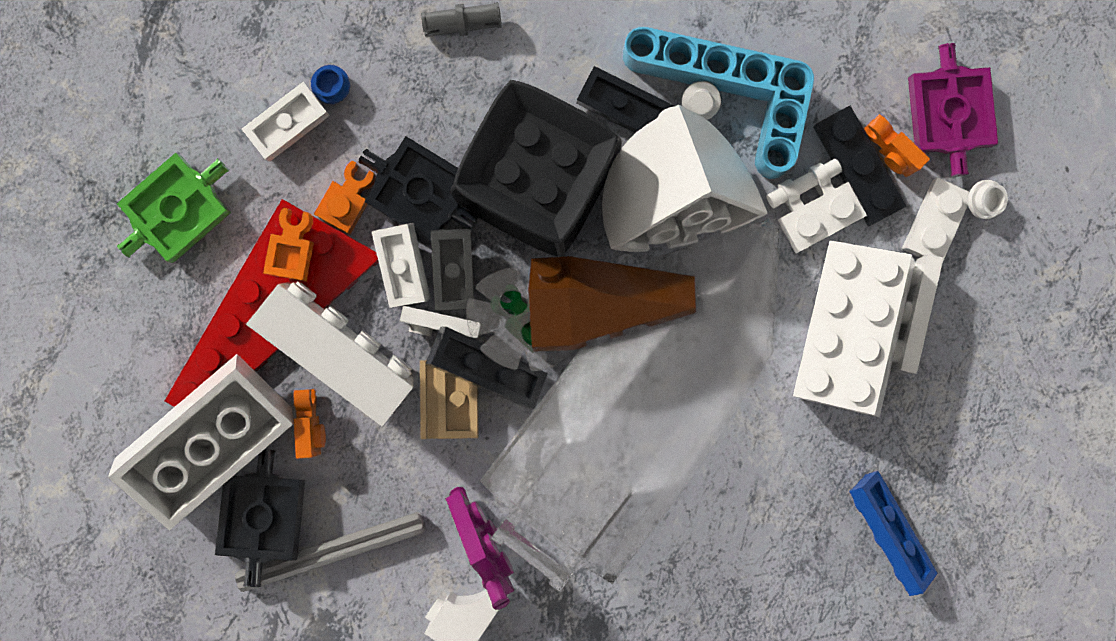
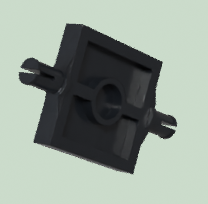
(416, 189)
(260, 518)

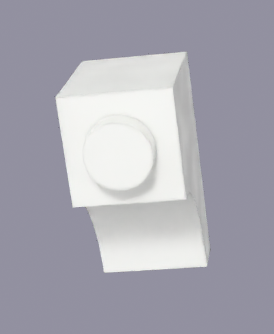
(460, 617)

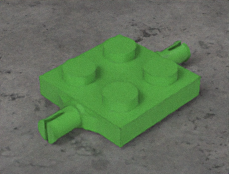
(173, 208)

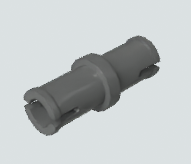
(461, 19)

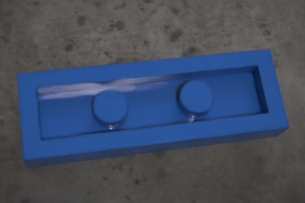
(893, 533)

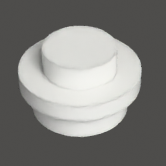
(702, 99)
(987, 199)

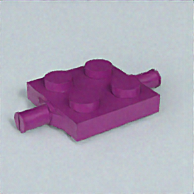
(953, 109)
(481, 551)

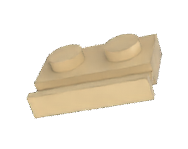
(447, 406)

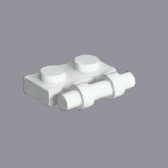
(820, 217)

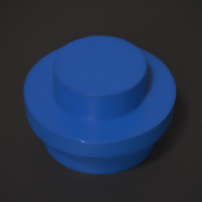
(330, 84)

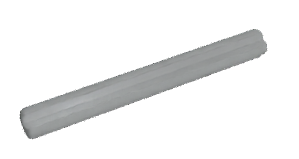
(339, 549)

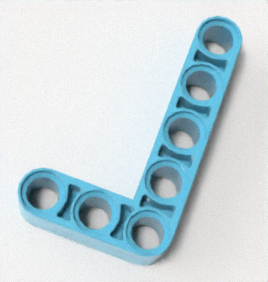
(734, 81)

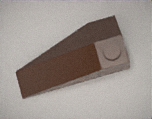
(592, 298)

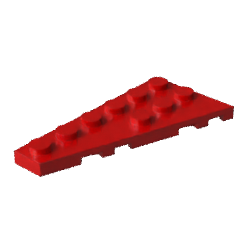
(333, 268)

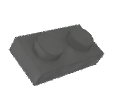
(452, 268)

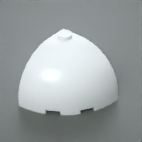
(675, 184)

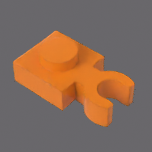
(899, 151)
(343, 204)
(290, 254)
(308, 433)

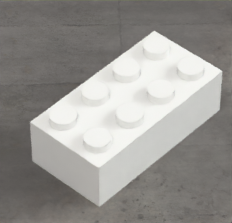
(854, 327)
(333, 351)
(202, 442)

